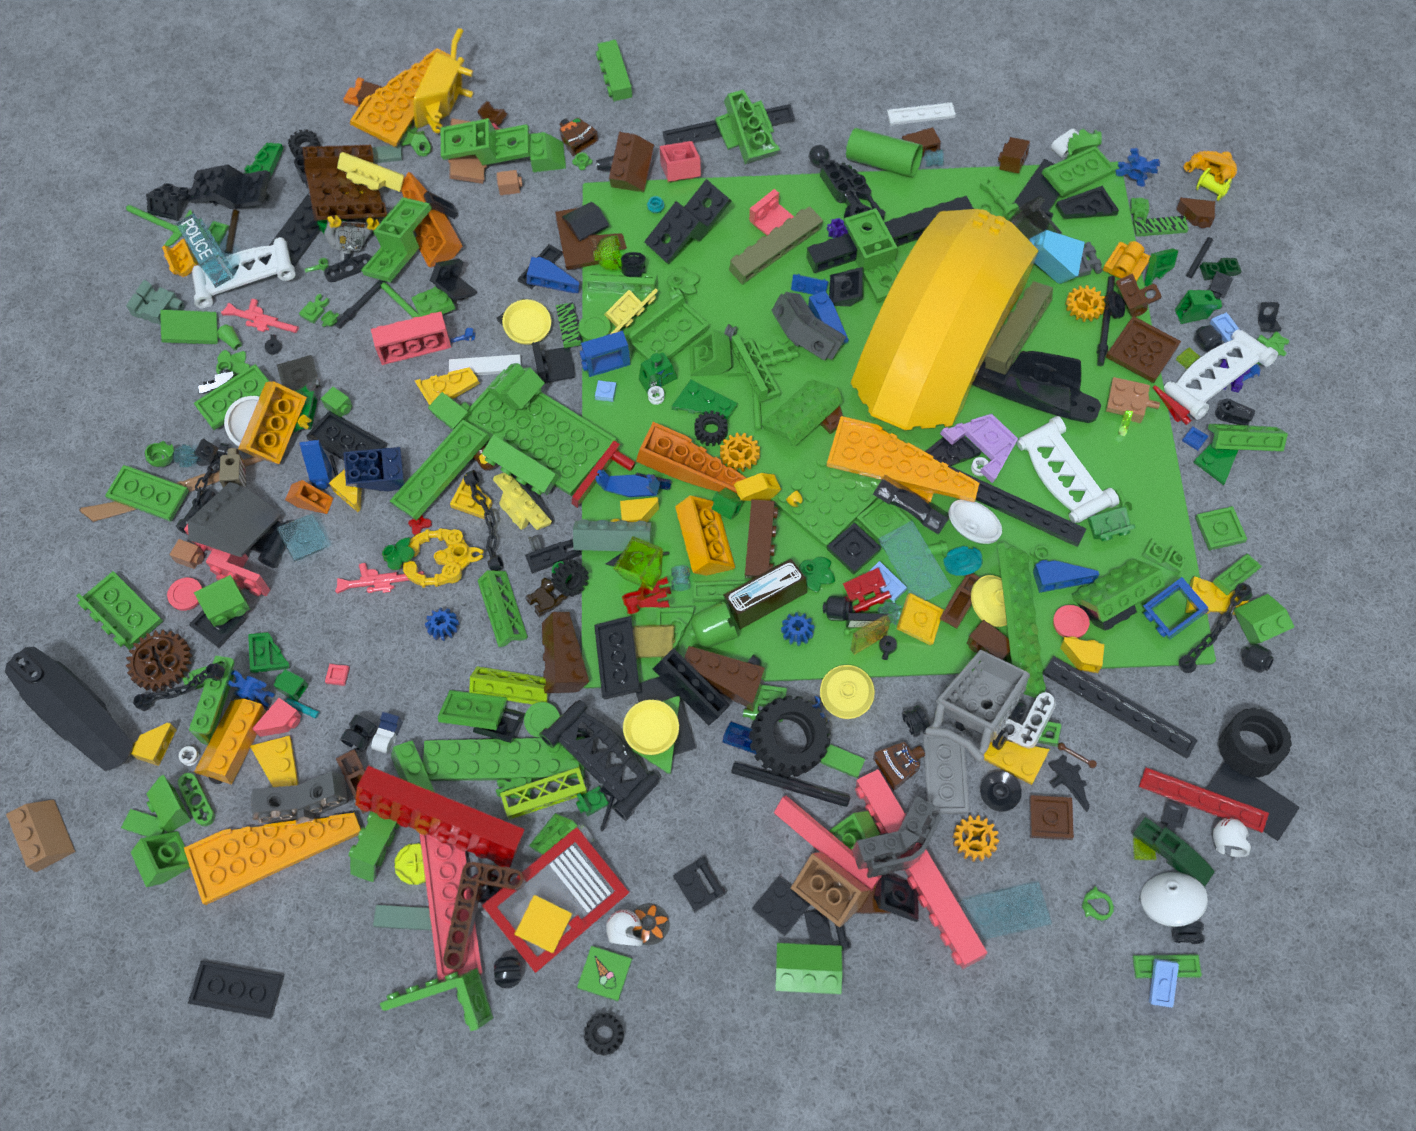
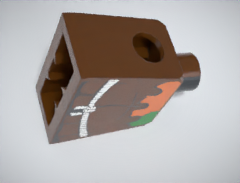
(577, 135)

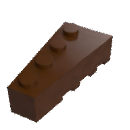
(760, 537)
(562, 655)
(728, 676)

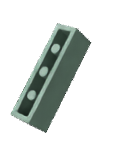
(608, 535)

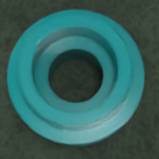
(655, 200)

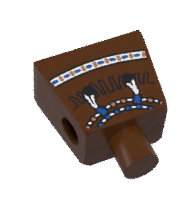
(898, 763)

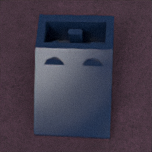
(374, 469)

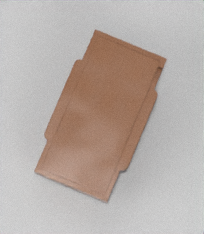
(465, 167)

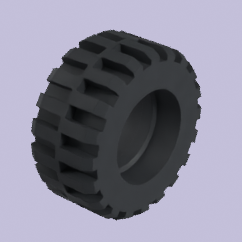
(807, 718)

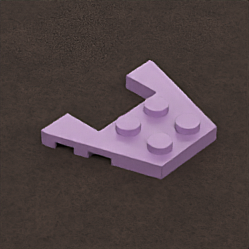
(989, 437)

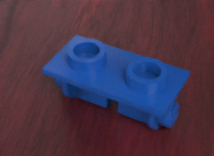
(808, 284)

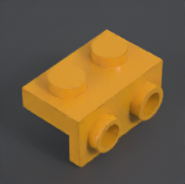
(180, 258)

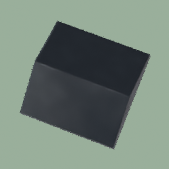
(586, 221)
(846, 287)
(507, 729)
(897, 897)

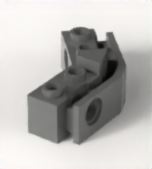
(805, 328)
(299, 801)
(889, 847)

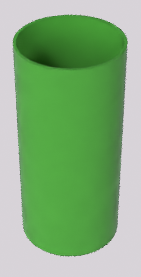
(884, 152)

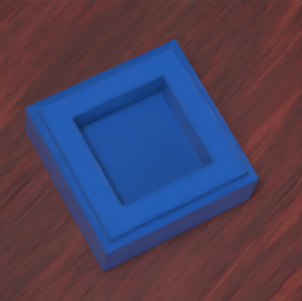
(1195, 438)

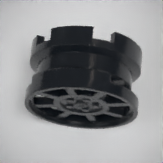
(632, 265)
(915, 720)
(1189, 933)

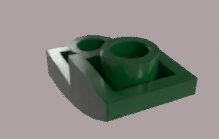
(1227, 266)

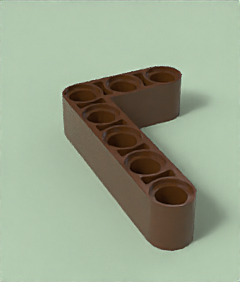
(472, 904)

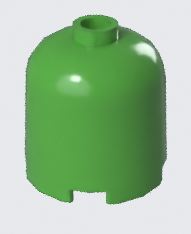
(712, 627)

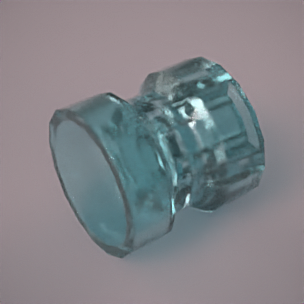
(934, 158)
(680, 578)

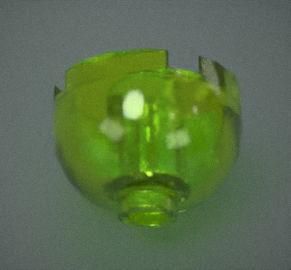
(608, 253)

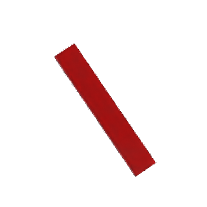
(1203, 799)

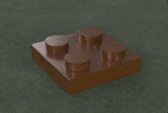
(1051, 817)

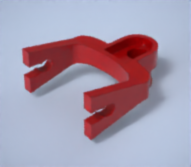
(638, 598)

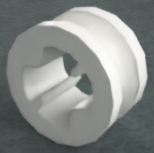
(653, 390)
(980, 460)
(184, 751)

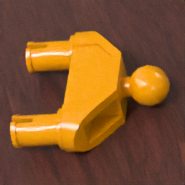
(1220, 163)

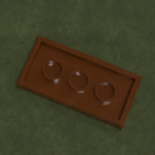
(575, 253)

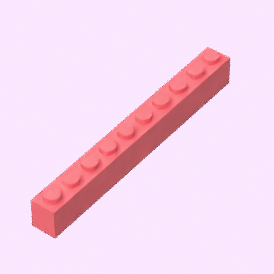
(923, 875)

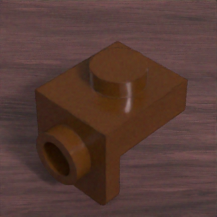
(495, 115)

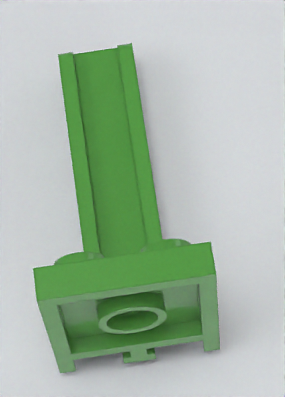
(470, 995)

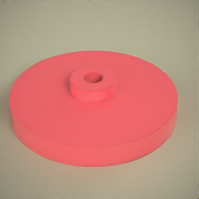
(182, 594)
(1071, 621)

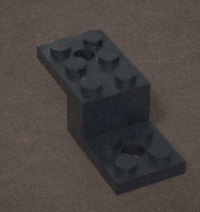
(229, 187)
(687, 221)

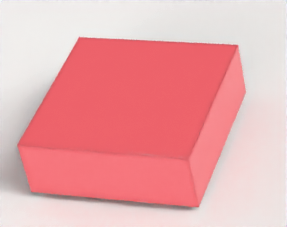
(337, 674)

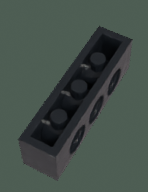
(691, 687)

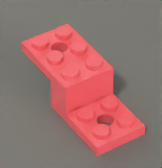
(226, 564)

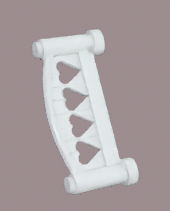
(278, 264)
(1196, 399)
(1050, 436)

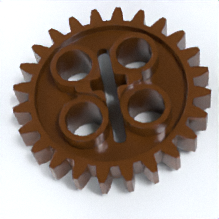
(141, 668)

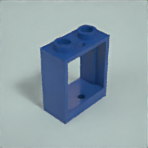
(602, 346)
(1192, 597)

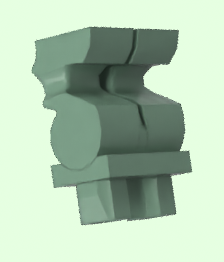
(156, 301)

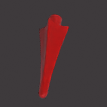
(1178, 411)

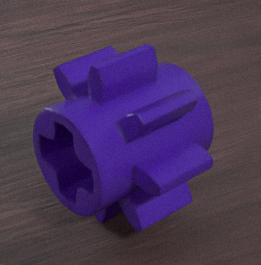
(836, 228)

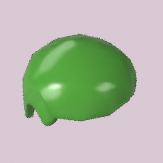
(155, 451)

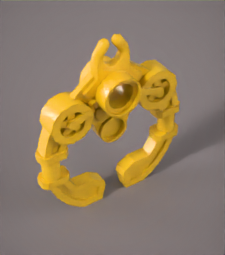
(455, 557)

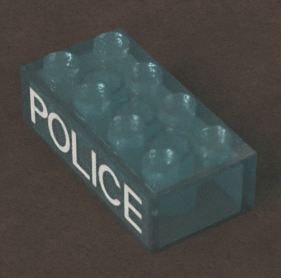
(205, 249)

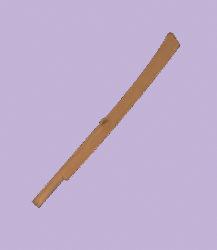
(114, 508)

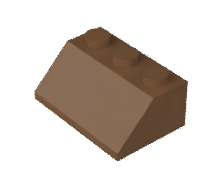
(40, 834)
(830, 888)

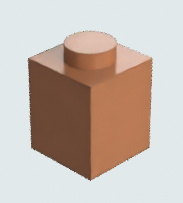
(509, 182)
(187, 554)

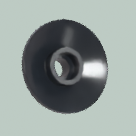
(1007, 784)

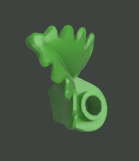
(416, 139)
(1083, 141)

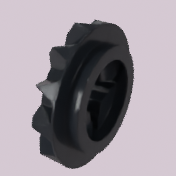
(1115, 304)

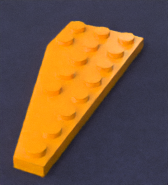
(391, 108)
(873, 453)
(249, 854)

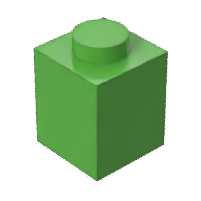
(336, 402)

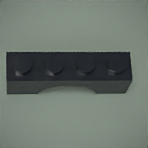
(902, 497)

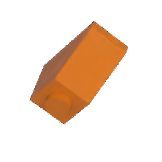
(308, 497)

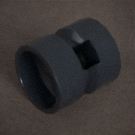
(352, 737)

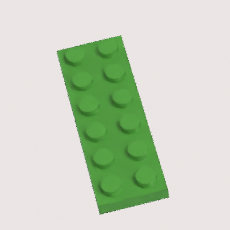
(439, 469)

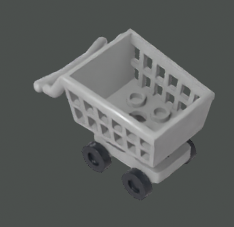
(997, 683)

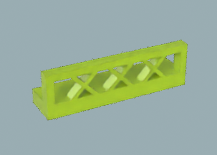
(510, 686)
(545, 801)

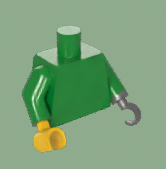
(307, 413)

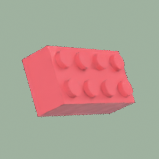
(411, 338)

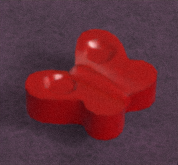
(418, 525)

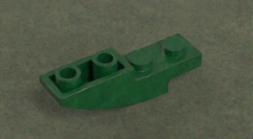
(1175, 850)

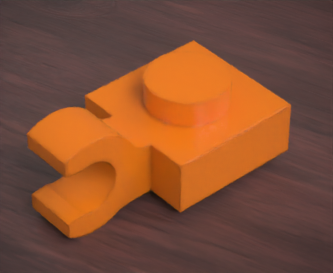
(350, 97)

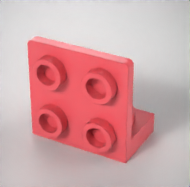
(768, 213)

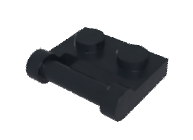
(693, 887)
(820, 933)

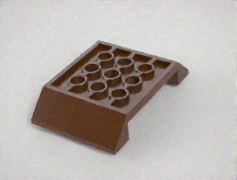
(325, 177)

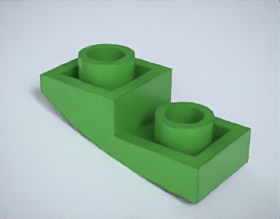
(1166, 557)

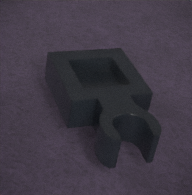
(1174, 816)

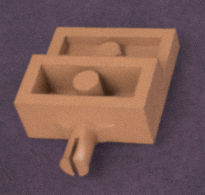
(1129, 396)

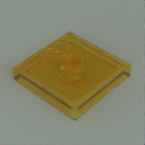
(870, 634)

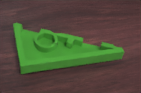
(678, 617)

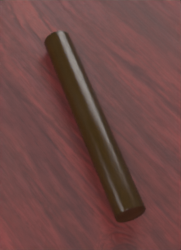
(232, 231)

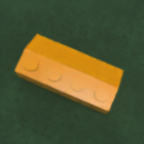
(272, 422)
(704, 536)
(231, 741)

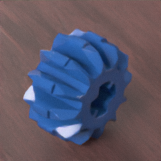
(439, 618)
(790, 632)

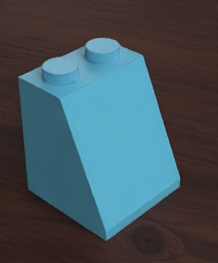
(1058, 255)

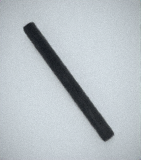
(790, 784)

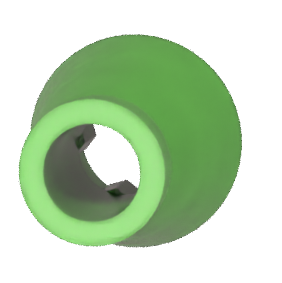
(229, 336)

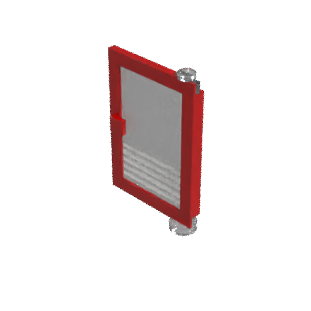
(566, 876)

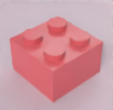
(680, 161)

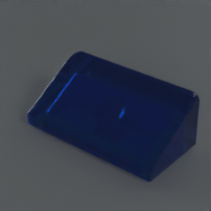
(738, 738)

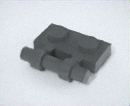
(1094, 262)

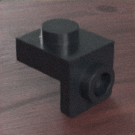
(1220, 285)
(205, 452)

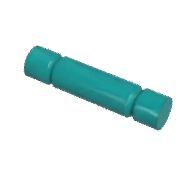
(303, 708)

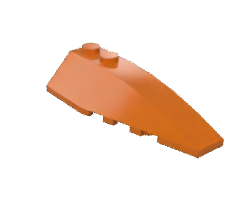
(434, 233)
(681, 459)

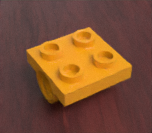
(1127, 260)

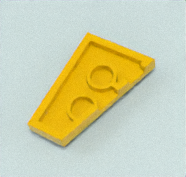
(451, 384)
(1212, 596)
(1017, 760)
(277, 761)

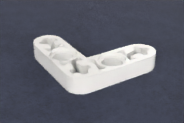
(1021, 730)

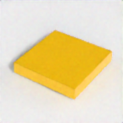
(920, 619)
(543, 923)

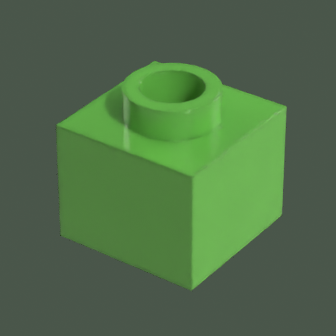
(1052, 727)

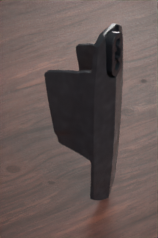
(1043, 383)
(69, 707)

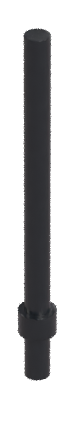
(349, 313)
(1102, 348)

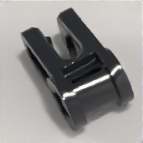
(1234, 413)

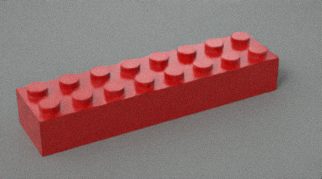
(438, 817)

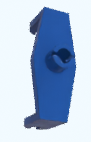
(628, 484)

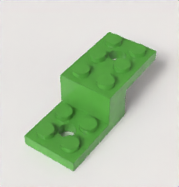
(485, 142)
(396, 239)
(874, 251)

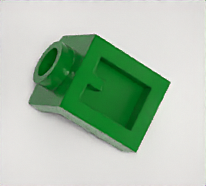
(591, 801)

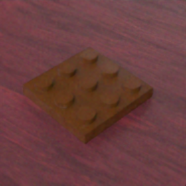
(1143, 349)

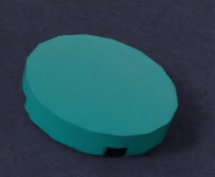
(963, 561)

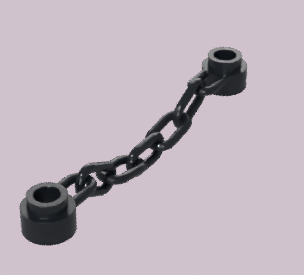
(221, 451)
(495, 562)
(1241, 596)
(214, 671)

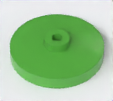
(594, 326)
(540, 716)

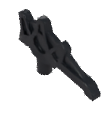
(1069, 776)

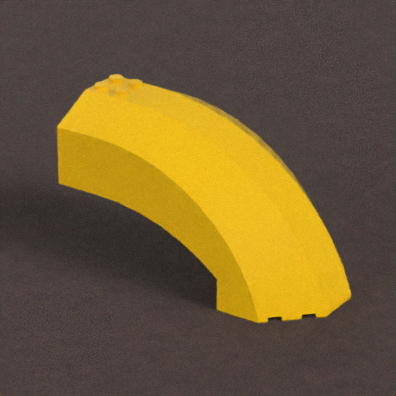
(942, 318)

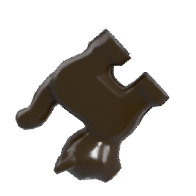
(544, 599)

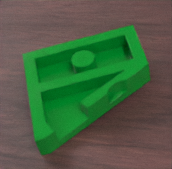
(1160, 264)
(265, 654)

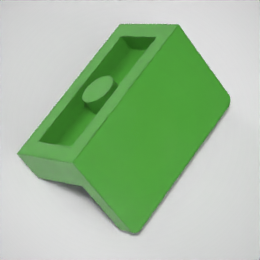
(447, 410)

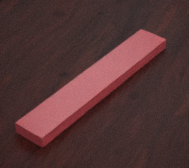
(822, 840)

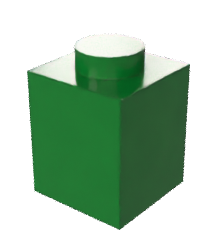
(727, 503)
(290, 685)

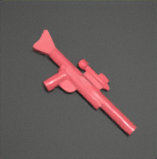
(260, 320)
(370, 578)

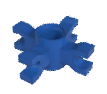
(1138, 167)
(250, 688)

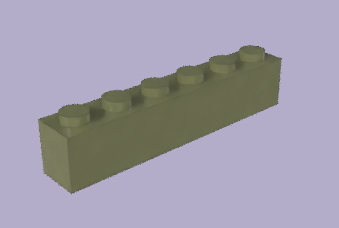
(775, 245)
(1018, 327)

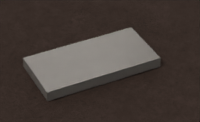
(945, 775)

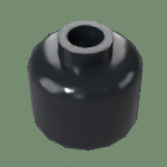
(1208, 338)
(837, 607)
(1257, 658)

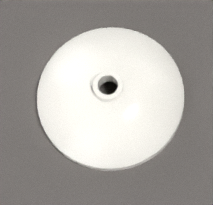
(238, 417)
(975, 522)
(1174, 899)

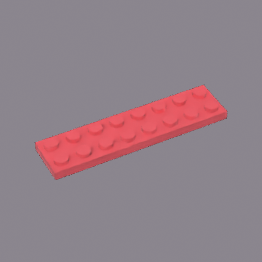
(442, 874)

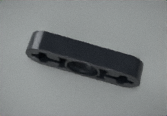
(342, 265)

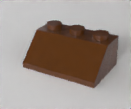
(631, 162)

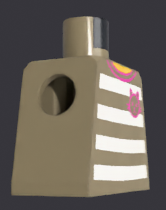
(232, 468)

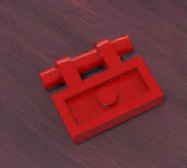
(865, 585)

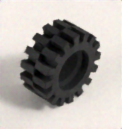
(299, 138)
(708, 419)
(564, 571)
(590, 1032)

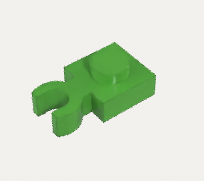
(1139, 208)
(314, 310)
(515, 782)

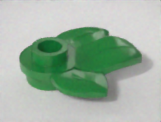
(398, 553)
(820, 573)

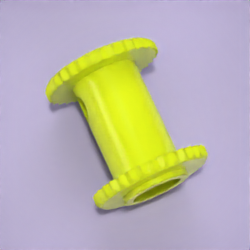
(1208, 182)

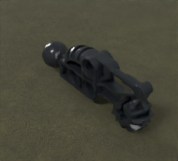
(843, 183)

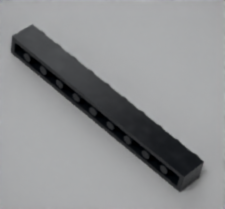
(902, 229)

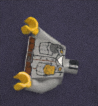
(348, 235)

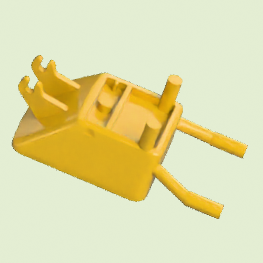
(440, 88)

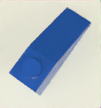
(548, 275)
(824, 310)
(317, 464)
(1061, 575)

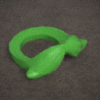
(1089, 911)

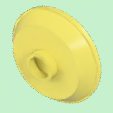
(526, 322)
(988, 600)
(847, 692)
(651, 727)

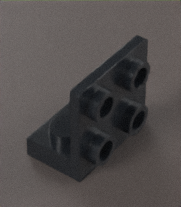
(166, 201)
(446, 278)
(553, 364)

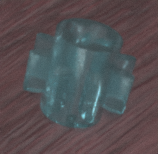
(184, 456)
(894, 608)

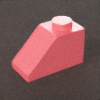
(277, 719)

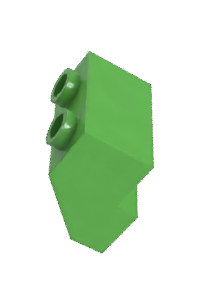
(516, 386)

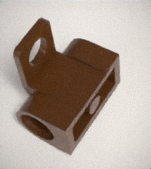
(1134, 297)

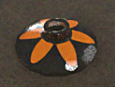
(659, 928)

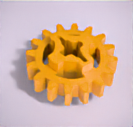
(1085, 303)
(740, 452)
(981, 845)

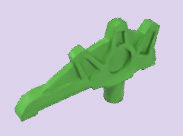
(1276, 342)

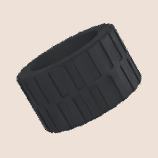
(1242, 758)

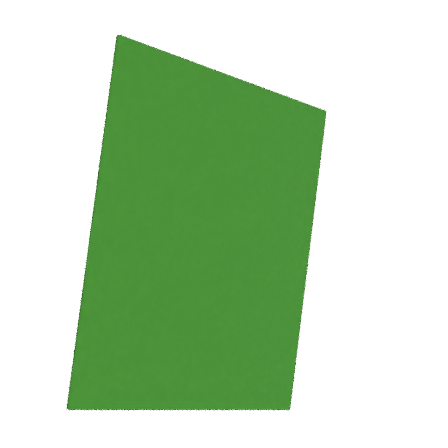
(1139, 463)

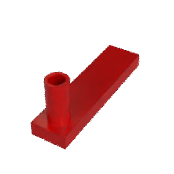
(610, 454)

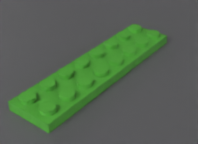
(1021, 616)
(496, 759)

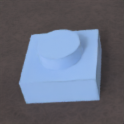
(605, 391)

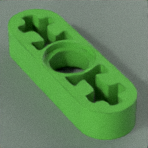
(188, 798)

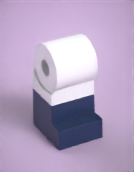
(386, 733)

